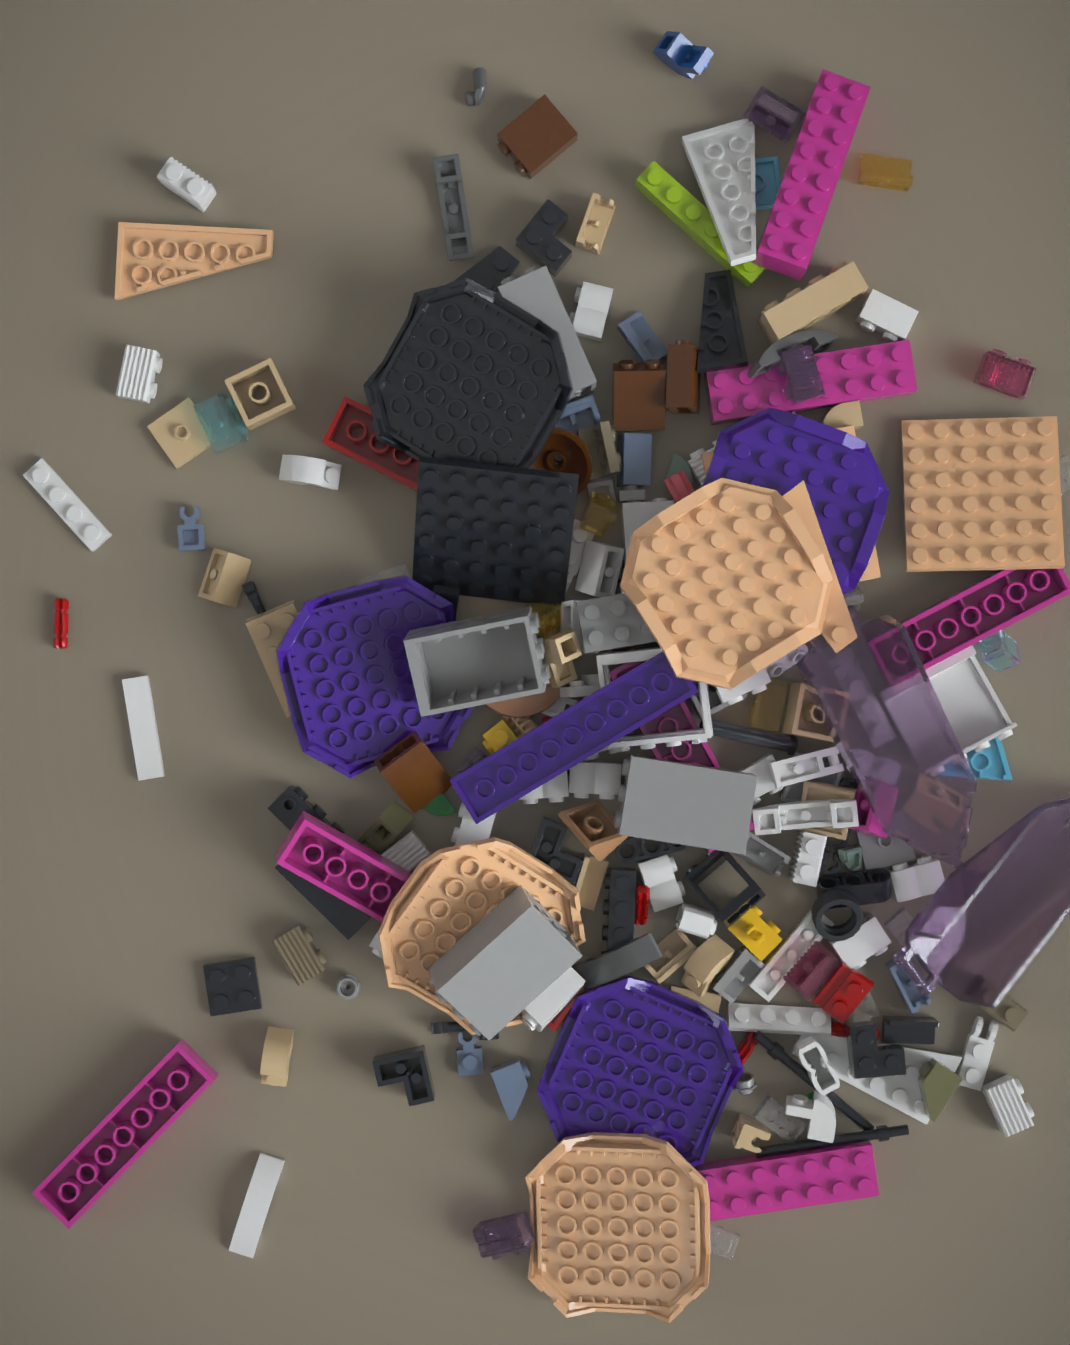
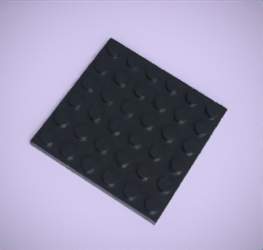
(494, 530)

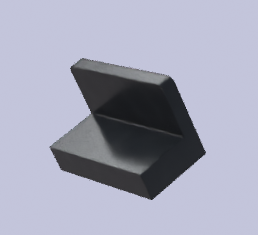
(909, 1029)

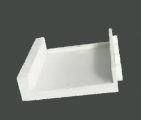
(969, 701)

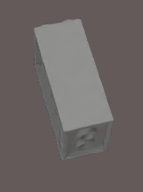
(539, 296)
(477, 661)
(685, 803)
(503, 963)

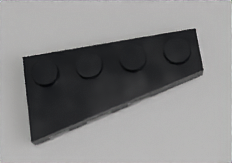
(720, 330)

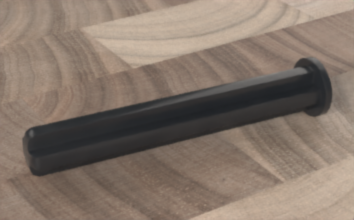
(754, 736)

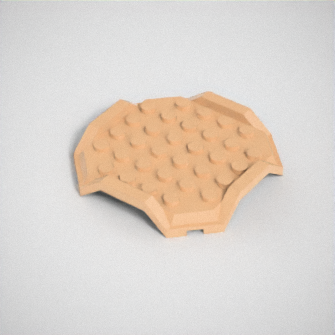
(727, 582)
(451, 896)
(619, 1226)

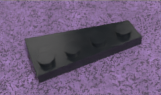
(492, 269)

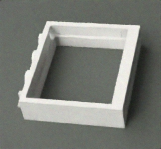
(649, 741)

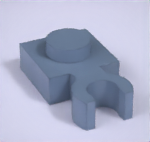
(191, 535)
(469, 1057)

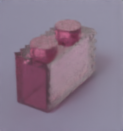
(1005, 374)
(812, 971)

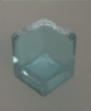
(999, 651)

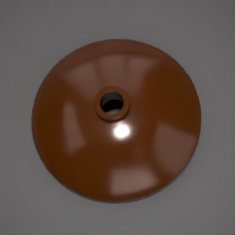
(574, 454)

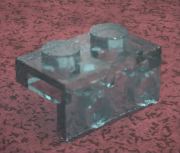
(221, 422)

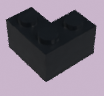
(539, 238)
(547, 849)
(868, 1058)
(410, 1067)

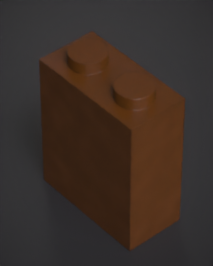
(536, 137)
(682, 378)
(638, 395)
(414, 772)

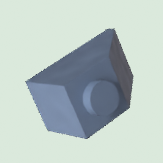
(511, 1084)

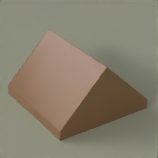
(593, 827)

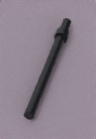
(777, 1051)
(881, 1133)

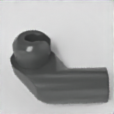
(480, 85)

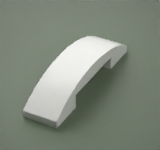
(805, 814)
(256, 1205)

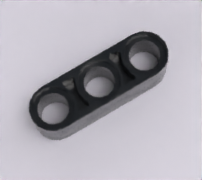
(641, 853)
(867, 885)

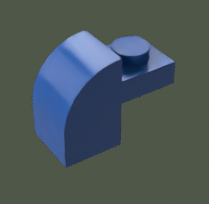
(682, 55)

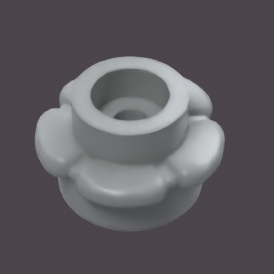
(350, 993)
(745, 1084)

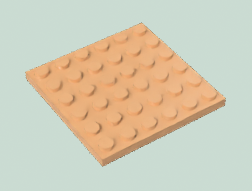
(982, 494)

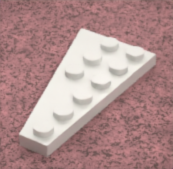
(726, 176)
(897, 1090)

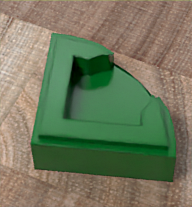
(440, 806)

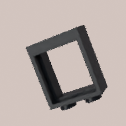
(739, 904)

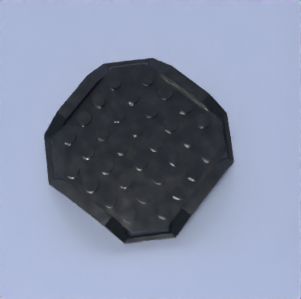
(470, 379)

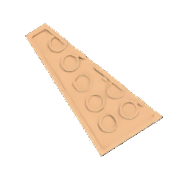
(172, 254)
(837, 625)

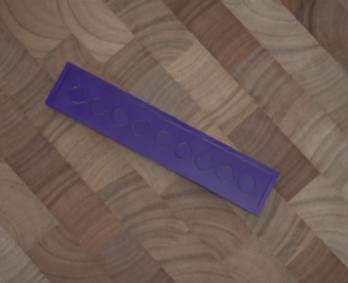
(571, 737)

